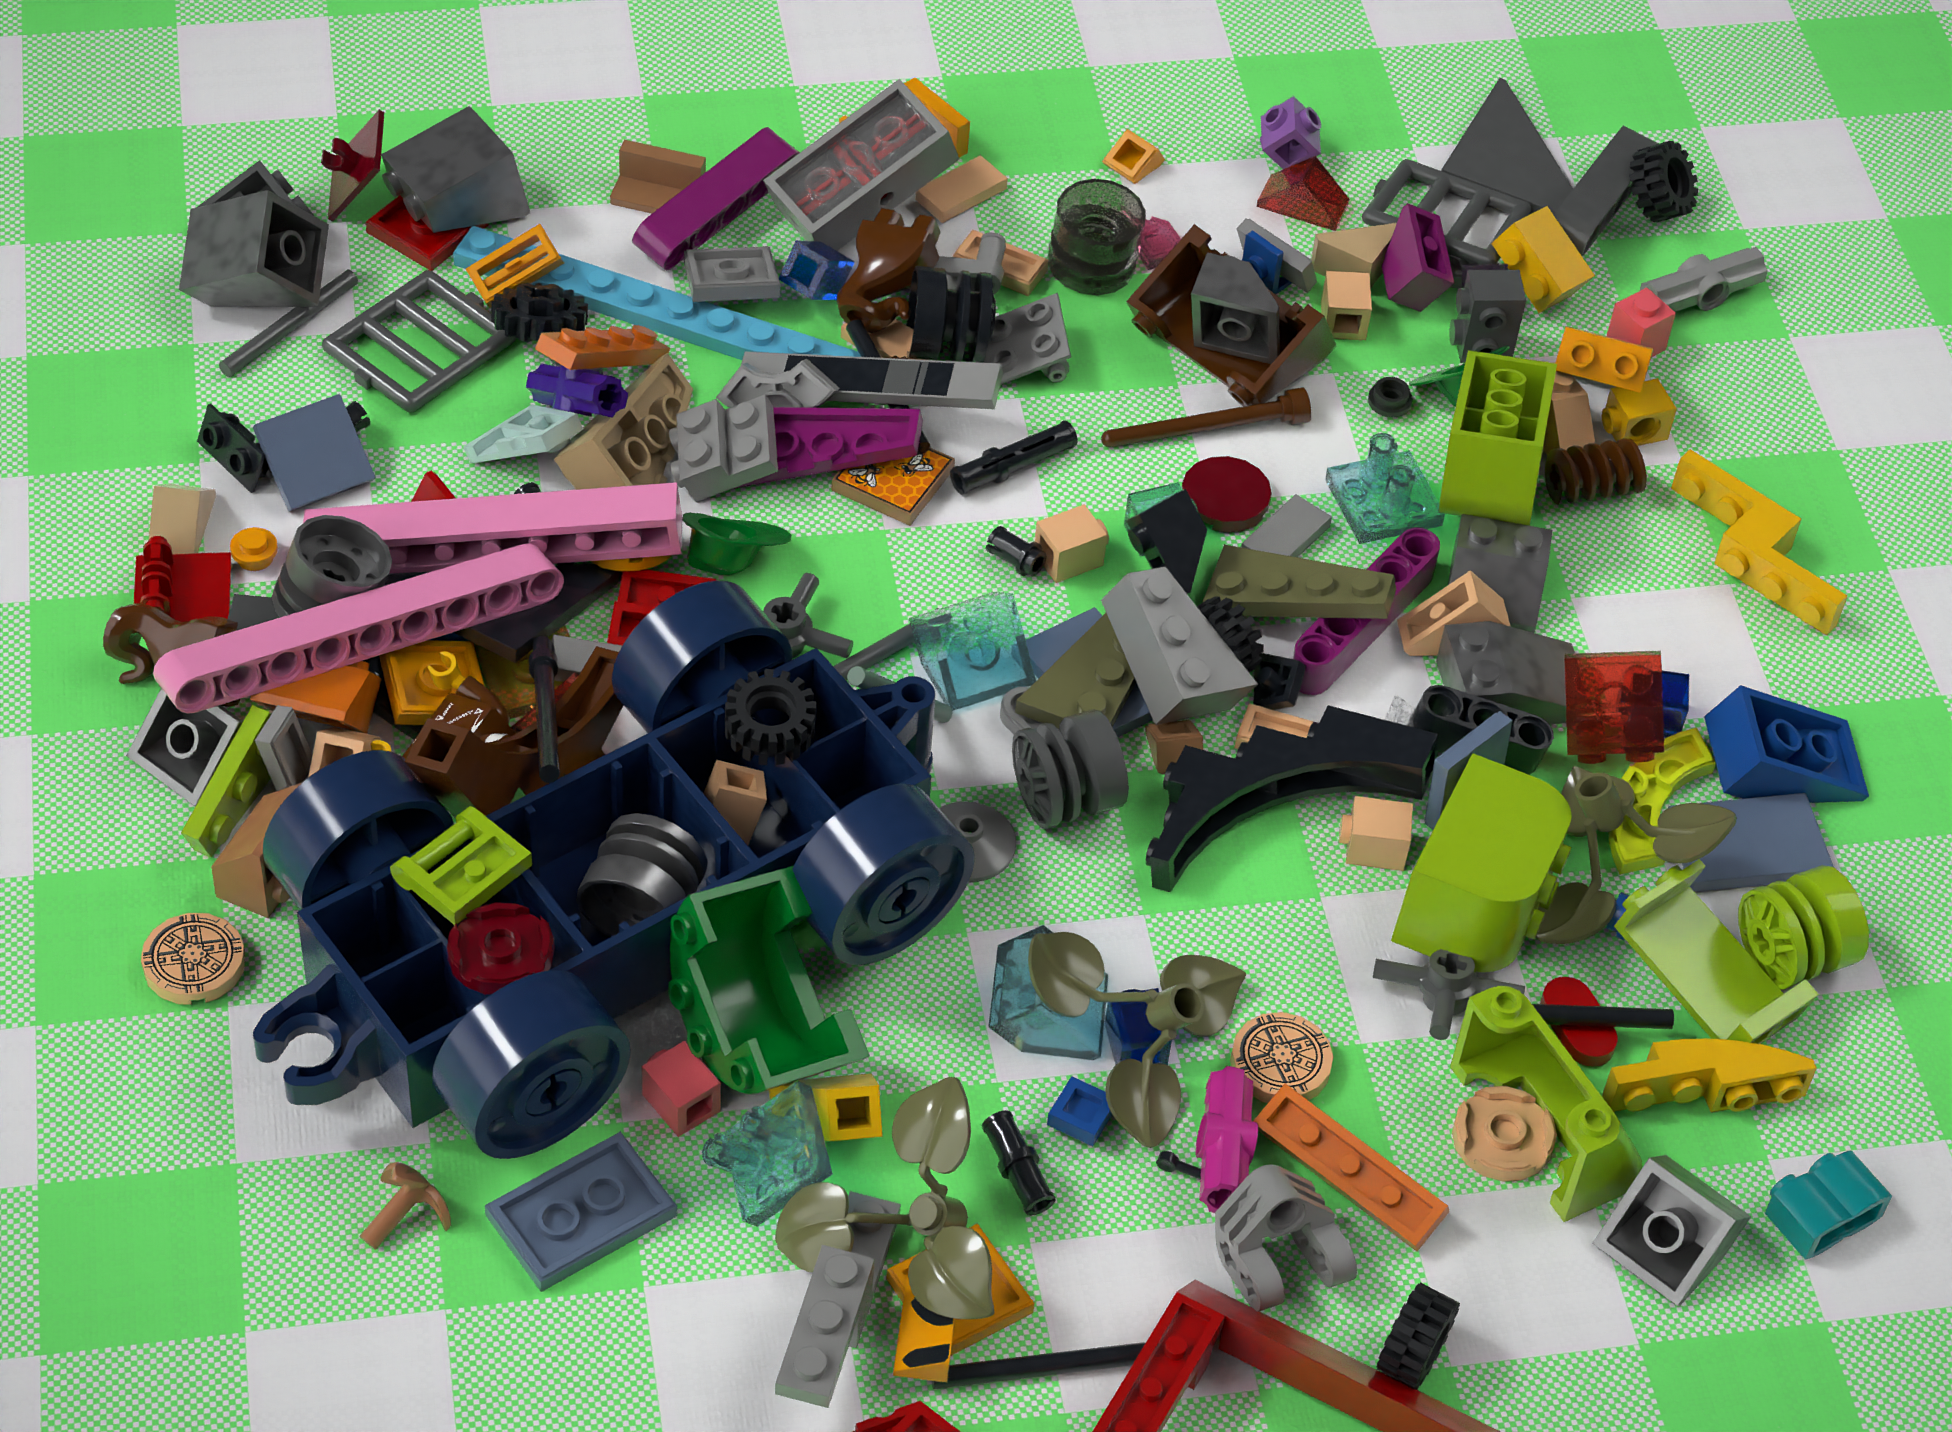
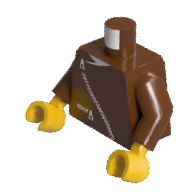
(470, 708)

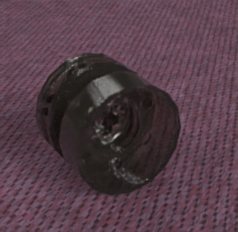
(1096, 236)

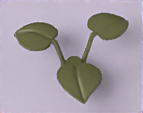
(1599, 804)
(1194, 996)
(957, 1267)

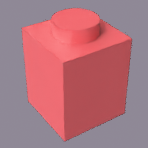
(1642, 321)
(680, 1088)

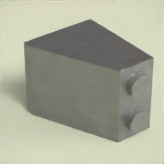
(456, 175)
(254, 253)

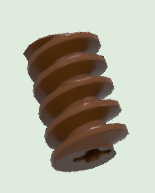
(1595, 467)

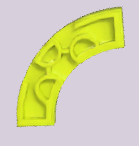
(1653, 783)

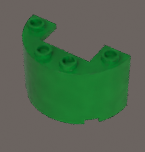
(748, 990)

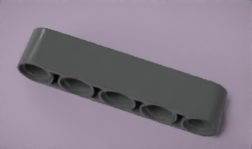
(1601, 190)

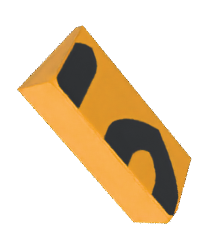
(922, 1341)

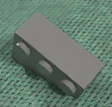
(1173, 648)

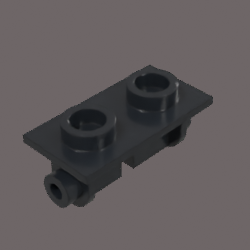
(233, 447)

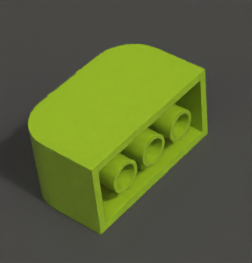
(1497, 437)
(1487, 867)

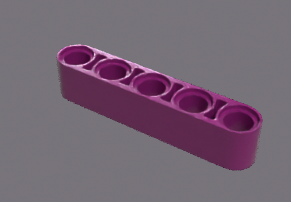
(712, 199)
(1336, 643)

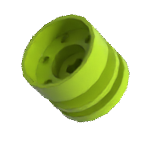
(1804, 926)

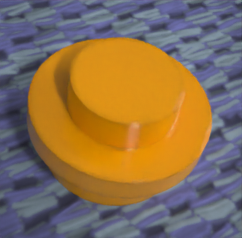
(254, 548)

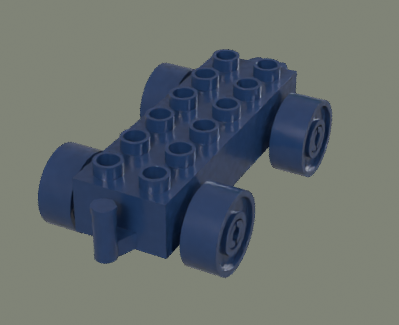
(546, 1048)

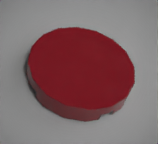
(1228, 493)
(499, 946)

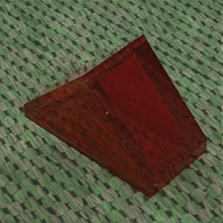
(1306, 194)

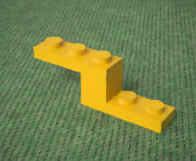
(1758, 542)

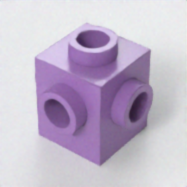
(1290, 133)

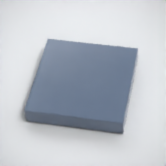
(314, 452)
(1486, 740)

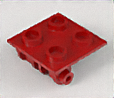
(183, 584)

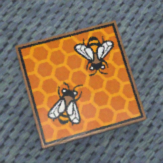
(896, 486)

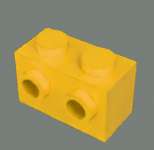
(1546, 259)

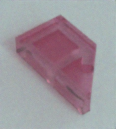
(1157, 242)

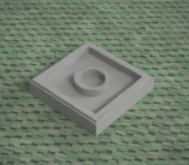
(731, 274)

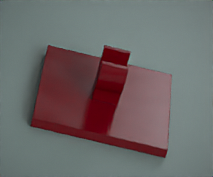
(354, 165)

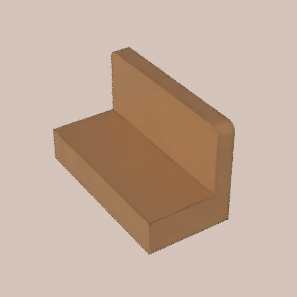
(653, 175)

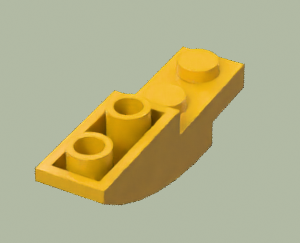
(1724, 1071)

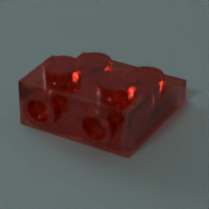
(1614, 705)

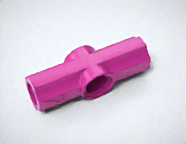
(1225, 1135)

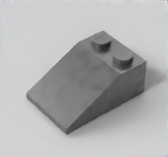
(1506, 667)

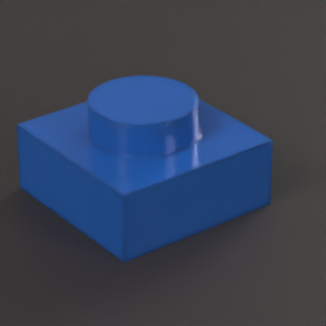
(1080, 1111)

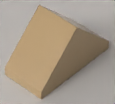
(1353, 250)
(181, 515)

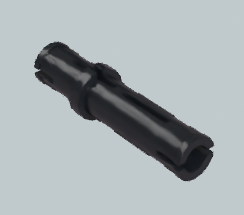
(998, 463)

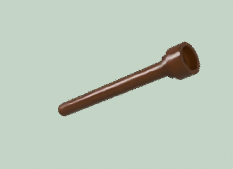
(1290, 407)

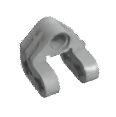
(1273, 1205)

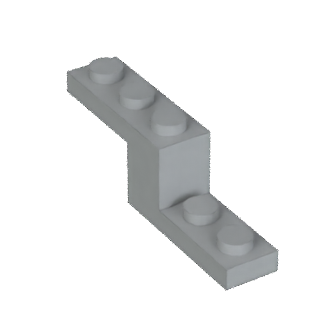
(836, 1307)

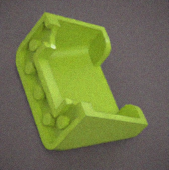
(1515, 1048)

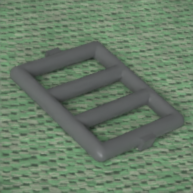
(1441, 183)
(401, 301)

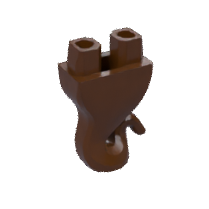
(886, 267)
(161, 636)

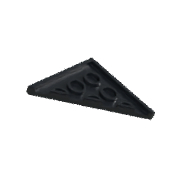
(514, 634)

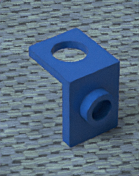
(1266, 261)

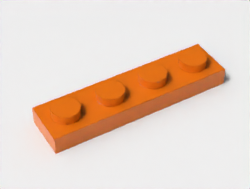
(602, 347)
(1351, 1167)

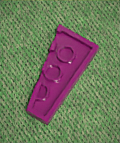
(840, 438)

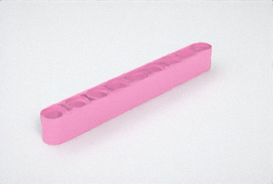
(356, 628)

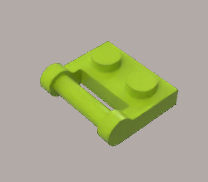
(468, 876)

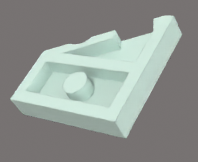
(526, 433)

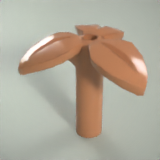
(413, 1190)

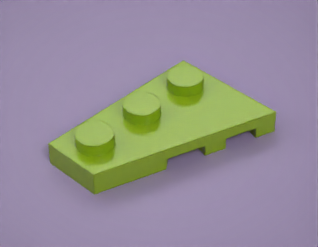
(231, 789)

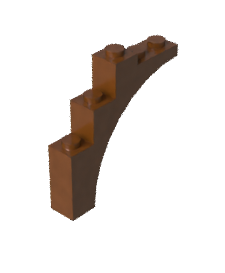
(496, 773)

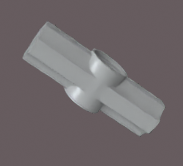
(1709, 281)

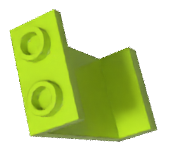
(1705, 962)

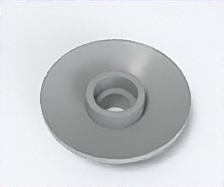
(990, 837)

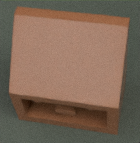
(240, 870)

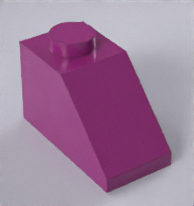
(1417, 260)

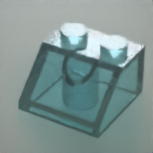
(974, 649)
(1027, 1022)

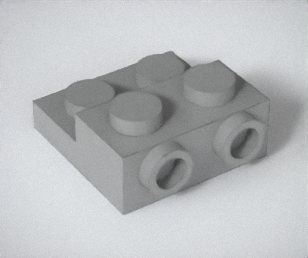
(723, 446)

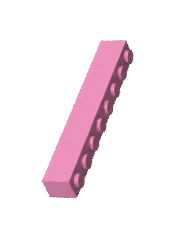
(560, 523)

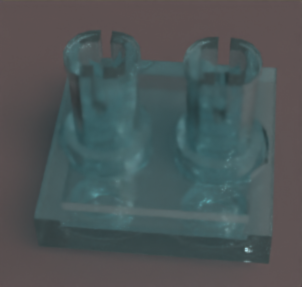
(1384, 492)
(772, 1152)

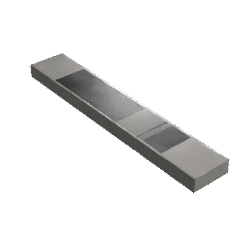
(896, 379)

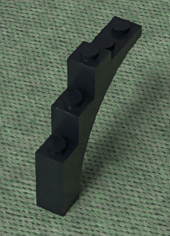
(1276, 767)

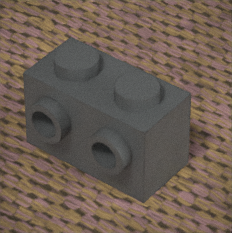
(1488, 312)

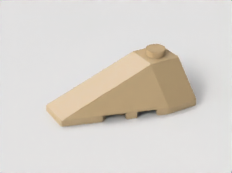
(634, 442)

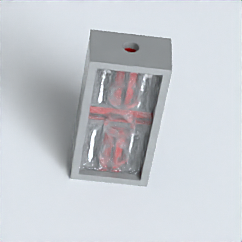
(862, 166)

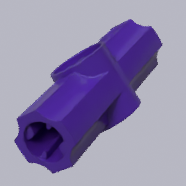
(577, 390)

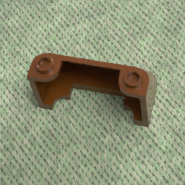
(1165, 308)

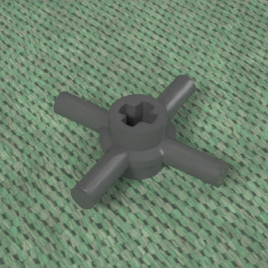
(796, 625)
(1445, 983)

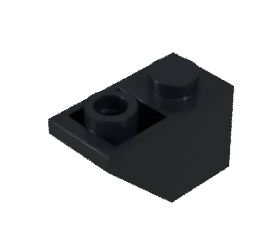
(1170, 536)

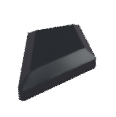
(1278, 681)

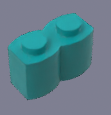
(1827, 1203)

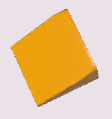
(1133, 157)

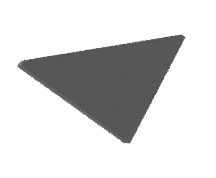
(1508, 154)

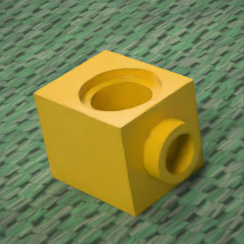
(1639, 416)

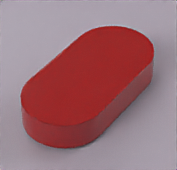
(1585, 1044)

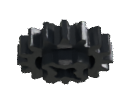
(537, 311)

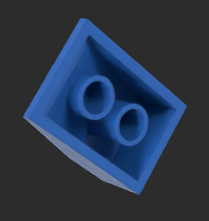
(1783, 749)

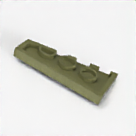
(1299, 587)
(1082, 679)

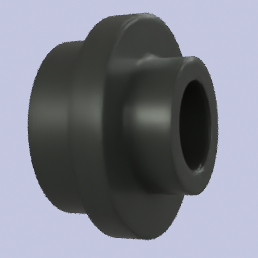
(1390, 397)

